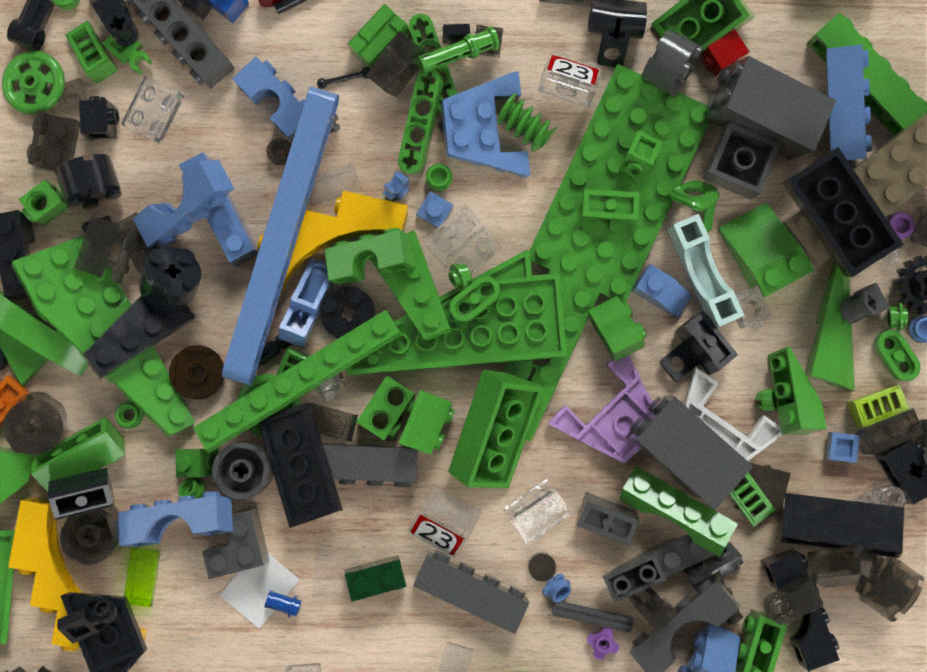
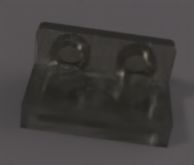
(52, 141)

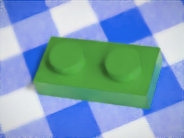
(610, 205)

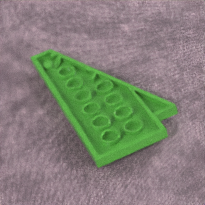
(517, 327)

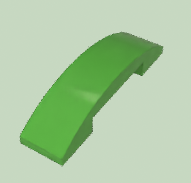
(39, 336)

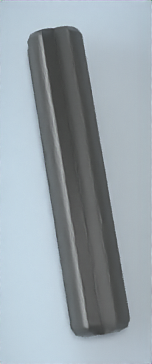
(592, 616)

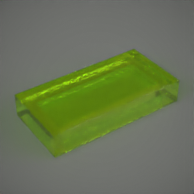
(142, 576)

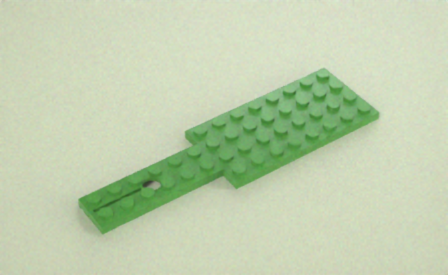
(602, 253)

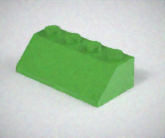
(495, 430)

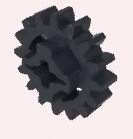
(912, 285)

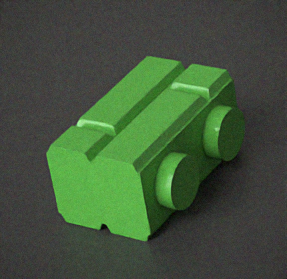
(376, 35)

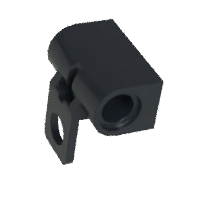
(616, 23)
(700, 345)

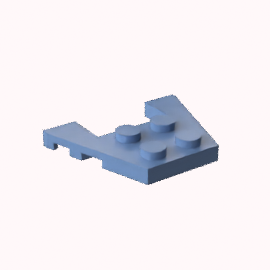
(473, 130)

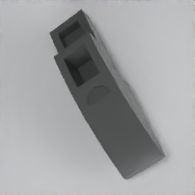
(653, 566)

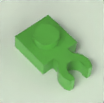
(125, 54)

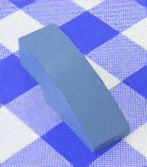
(305, 304)

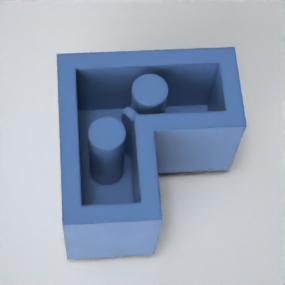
(714, 651)

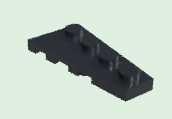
(133, 334)

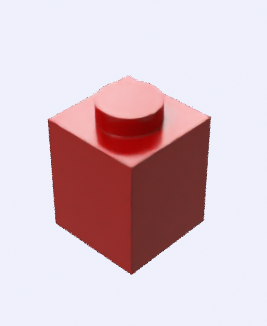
(724, 53)

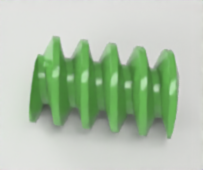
(525, 123)

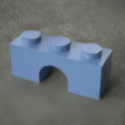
(258, 82)

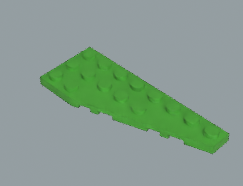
(82, 310)

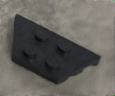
(116, 644)

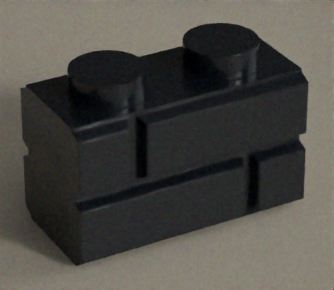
(80, 493)

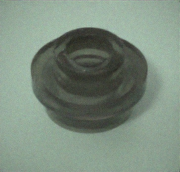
(272, 148)

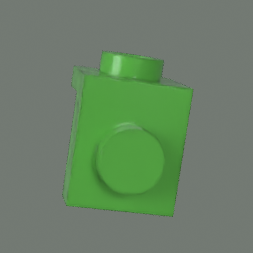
(194, 462)

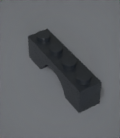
(812, 640)

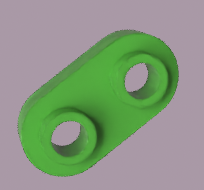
(473, 297)
(897, 353)

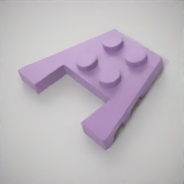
(610, 426)

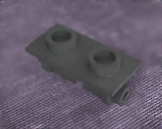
(726, 564)

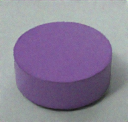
(902, 224)

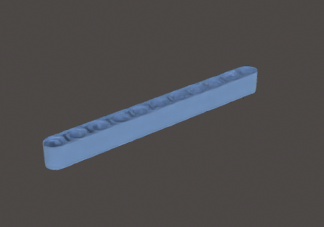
(280, 236)

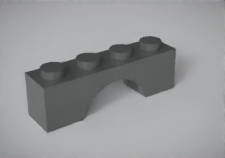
(710, 604)

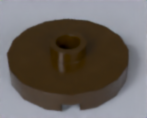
(186, 362)

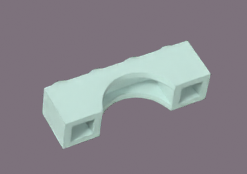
(695, 254)

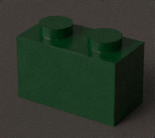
(375, 578)

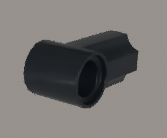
(29, 28)

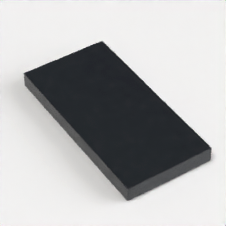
(300, 465)

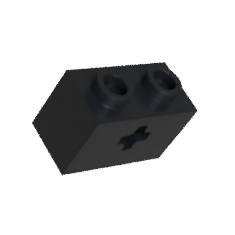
(896, 465)

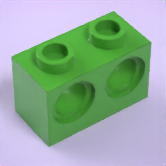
(381, 404)

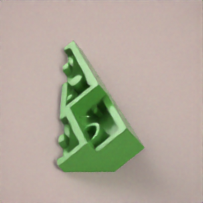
(833, 345)

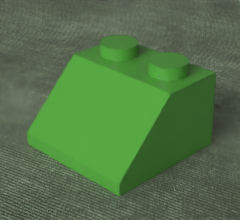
(426, 422)

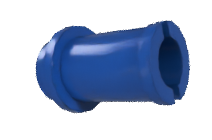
(283, 603)

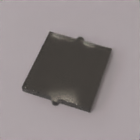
(773, 485)

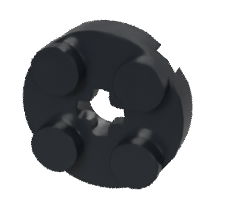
(333, 306)

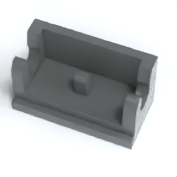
(608, 519)

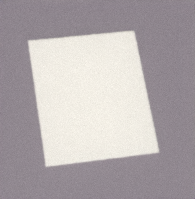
(251, 587)

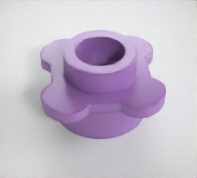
(602, 635)

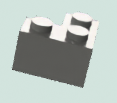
(243, 551)

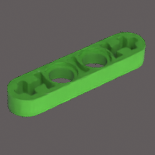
(430, 32)
(425, 122)

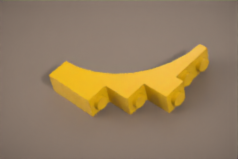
(355, 217)
(39, 554)

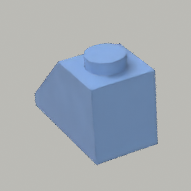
(662, 291)

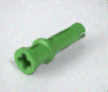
(469, 46)

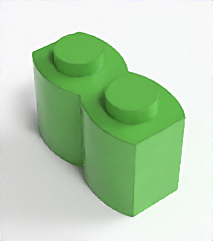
(616, 328)

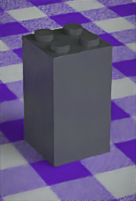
(771, 106)
(689, 451)

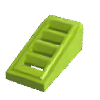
(858, 412)

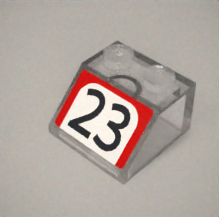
(570, 79)
(444, 521)

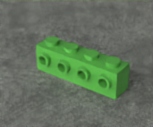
(759, 643)

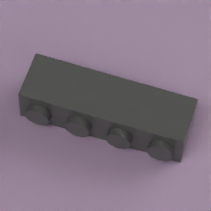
(372, 464)
(471, 591)

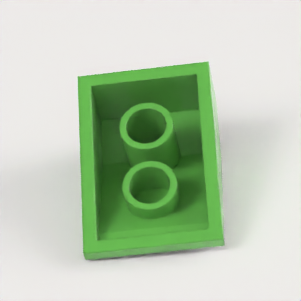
(704, 19)
(765, 250)

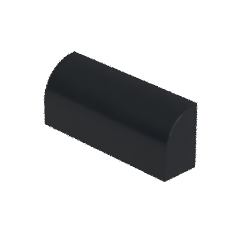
(843, 523)

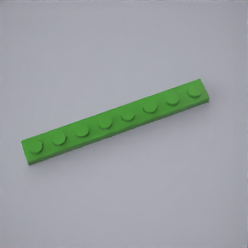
(296, 381)

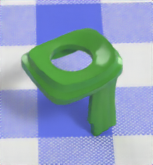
(698, 203)

